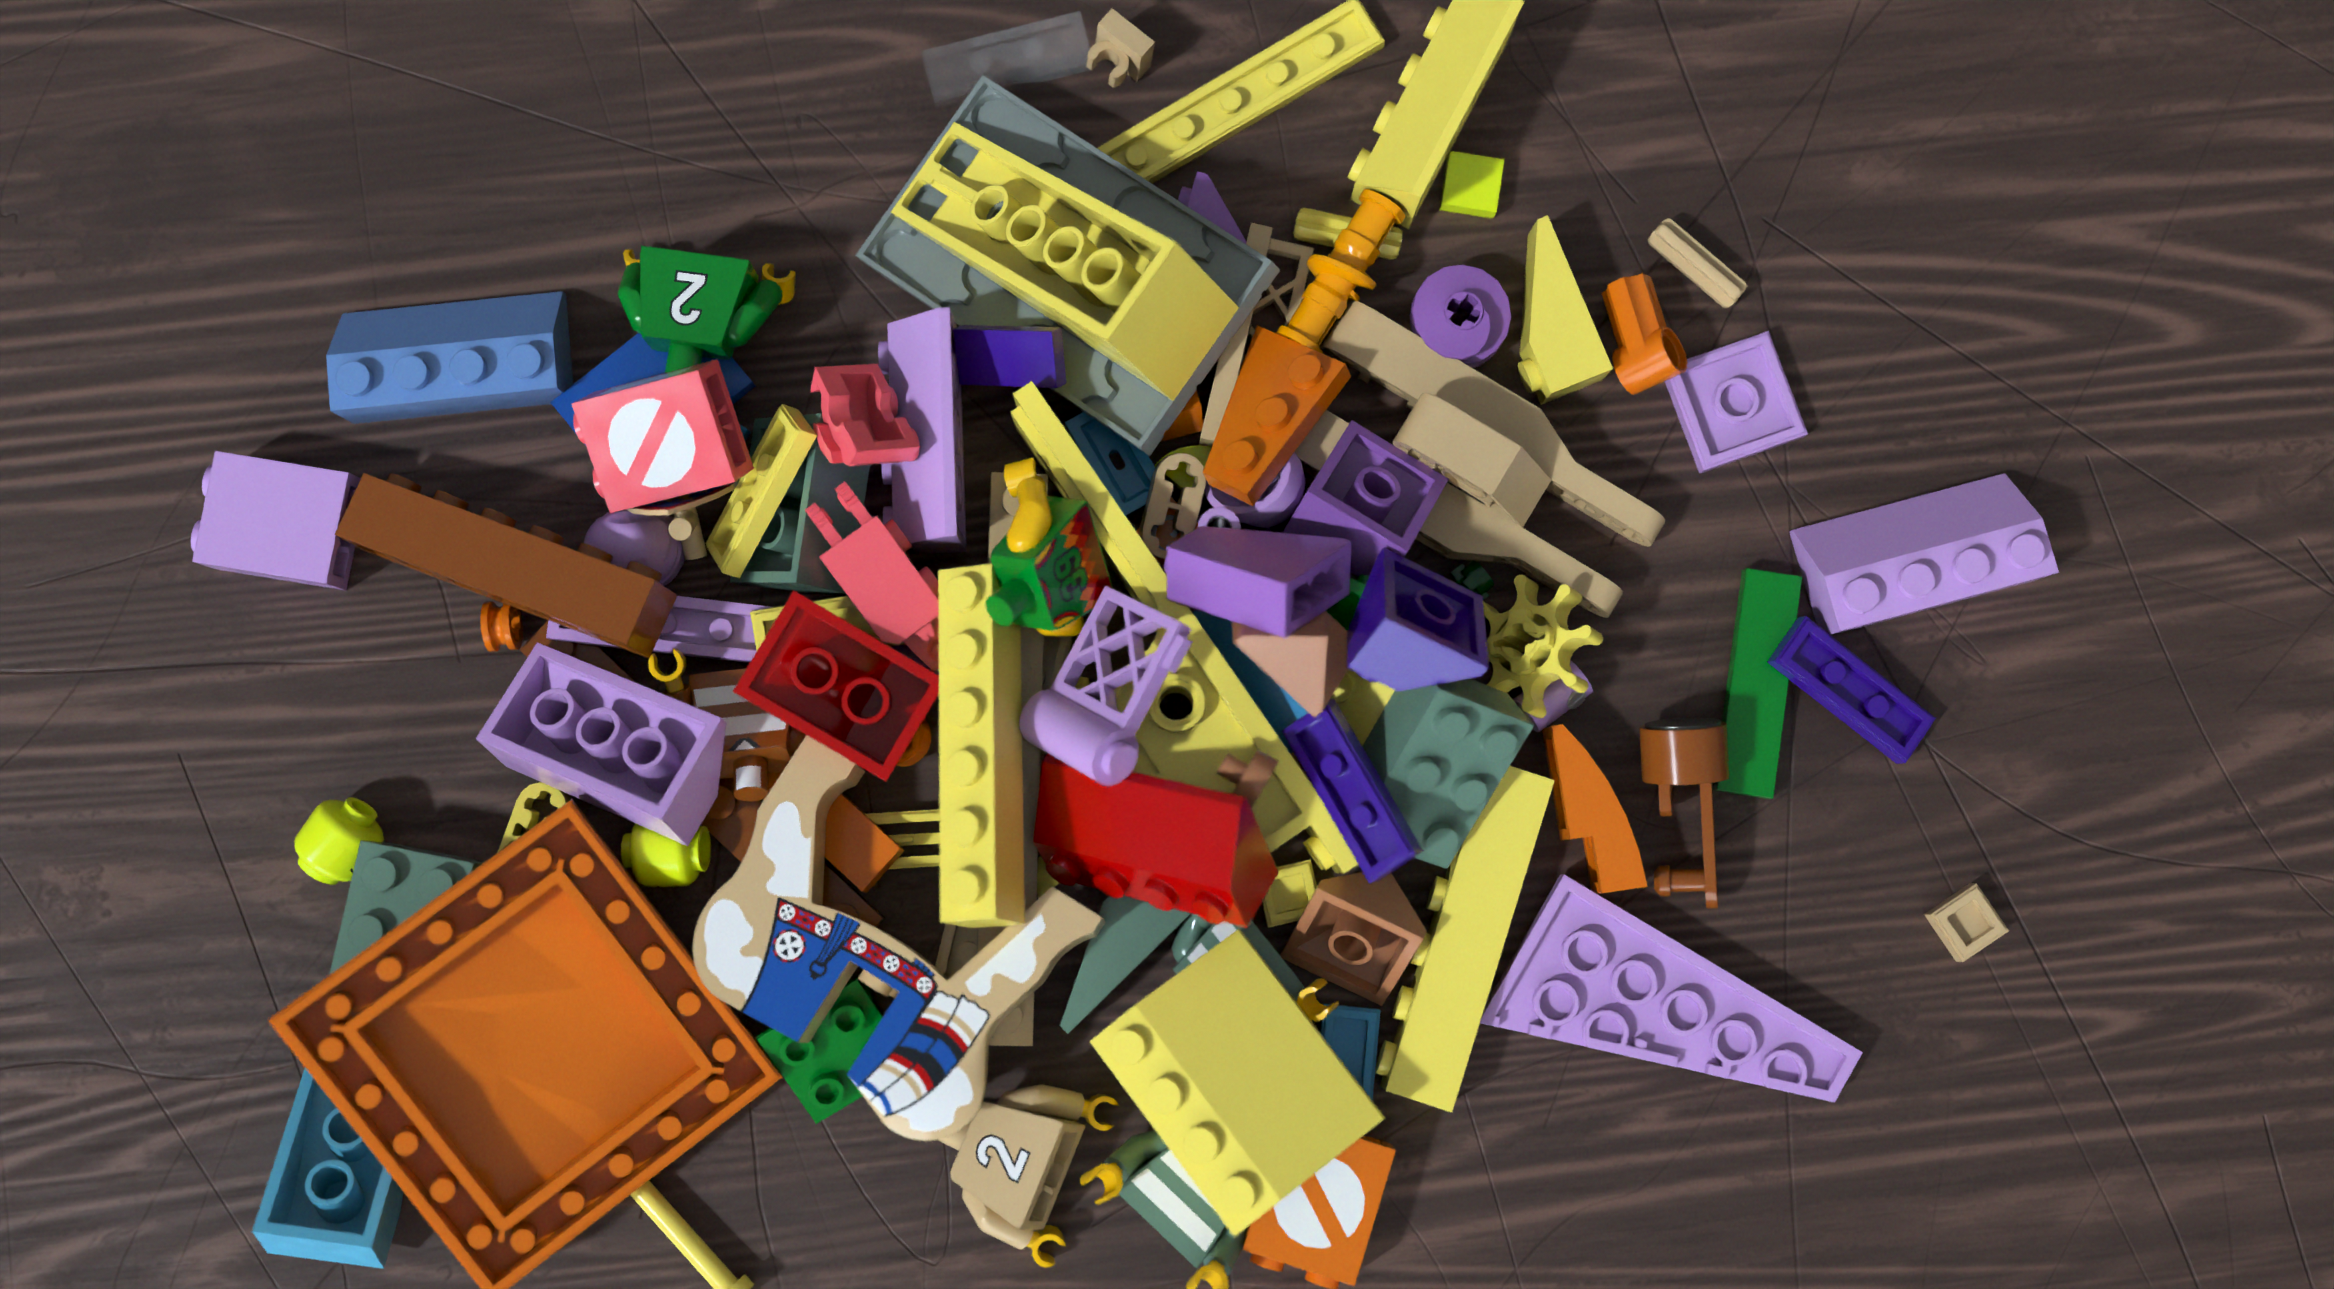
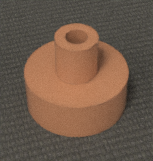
(1248, 777)

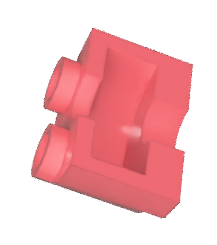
(861, 418)

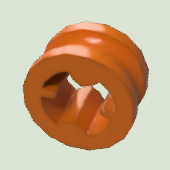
(501, 626)

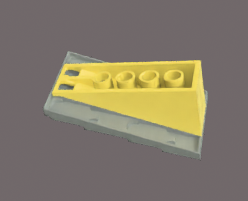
(1048, 231)

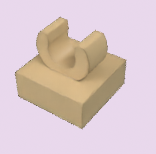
(1123, 46)

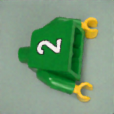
(698, 302)

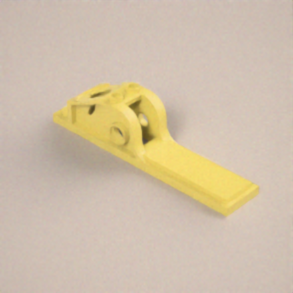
(1222, 710)

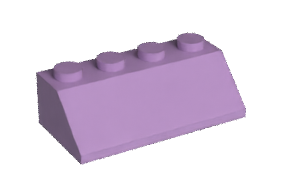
(931, 489)
(1921, 553)
(609, 742)

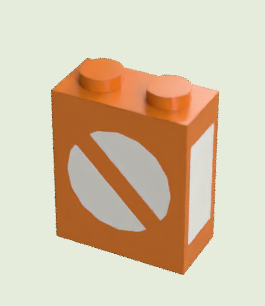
(1326, 1218)

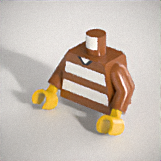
(753, 738)

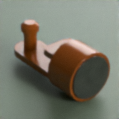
(1687, 754)

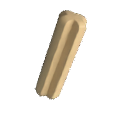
(1697, 263)

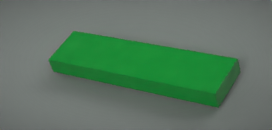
(1754, 688)

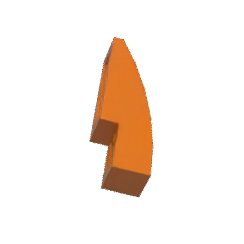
(1592, 811)

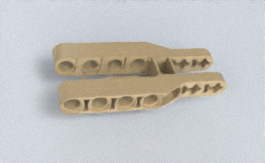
(1486, 446)

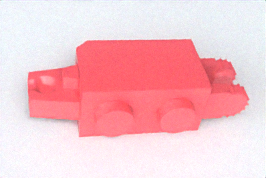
(881, 579)

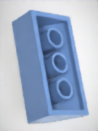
(450, 358)

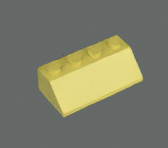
(1435, 102)

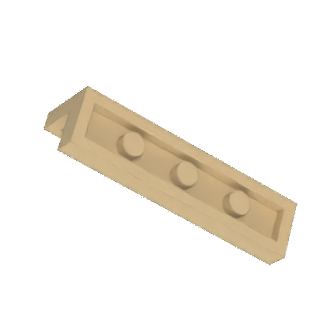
(1233, 356)

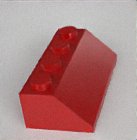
(1154, 842)

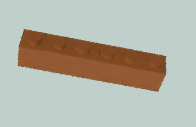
(508, 564)

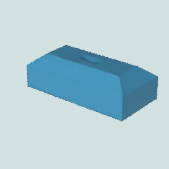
(1096, 442)

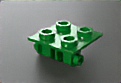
(820, 1068)

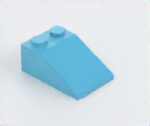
(327, 1189)

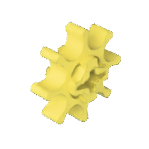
(1544, 658)

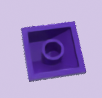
(1415, 627)

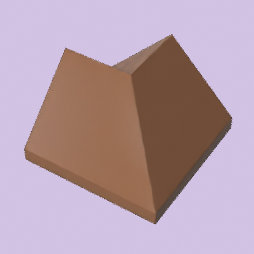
(1305, 663)
(1357, 935)

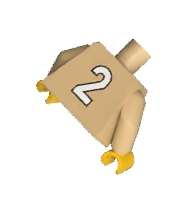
(1017, 1160)

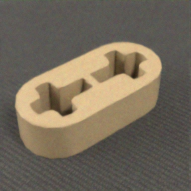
(1159, 501)

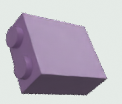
(274, 520)

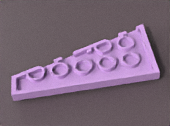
(1631, 991)

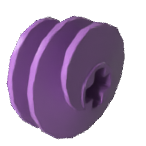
(1466, 289)

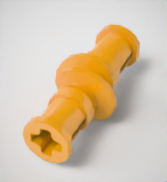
(1342, 270)

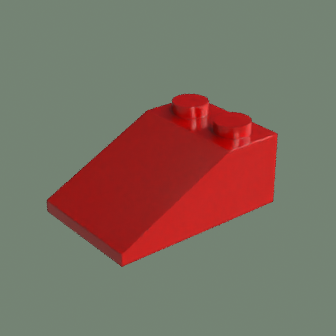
(839, 686)

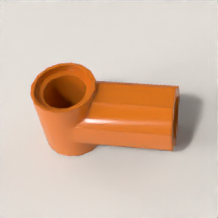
(1646, 347)

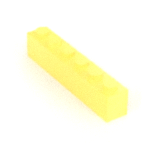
(979, 755)
(1463, 945)

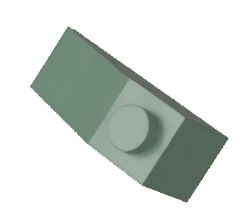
(1126, 939)

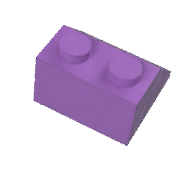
(1368, 497)

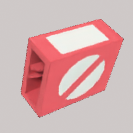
(662, 436)

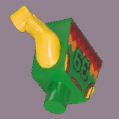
(1047, 561)

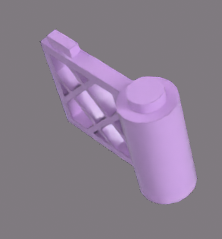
(1092, 732)

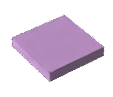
(1735, 403)

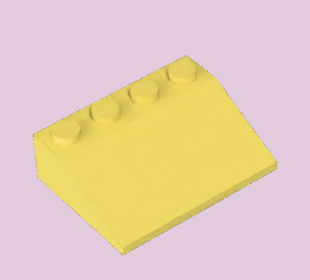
(1237, 1081)

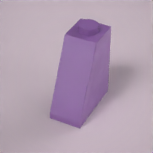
(1258, 576)

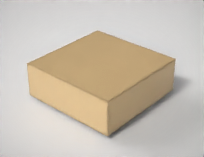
(1966, 922)

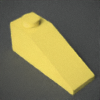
(1557, 333)

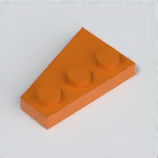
(1270, 413)

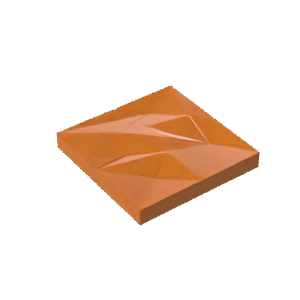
(527, 1049)

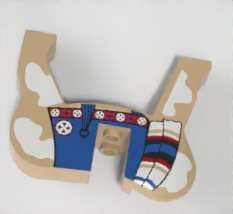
(787, 959)

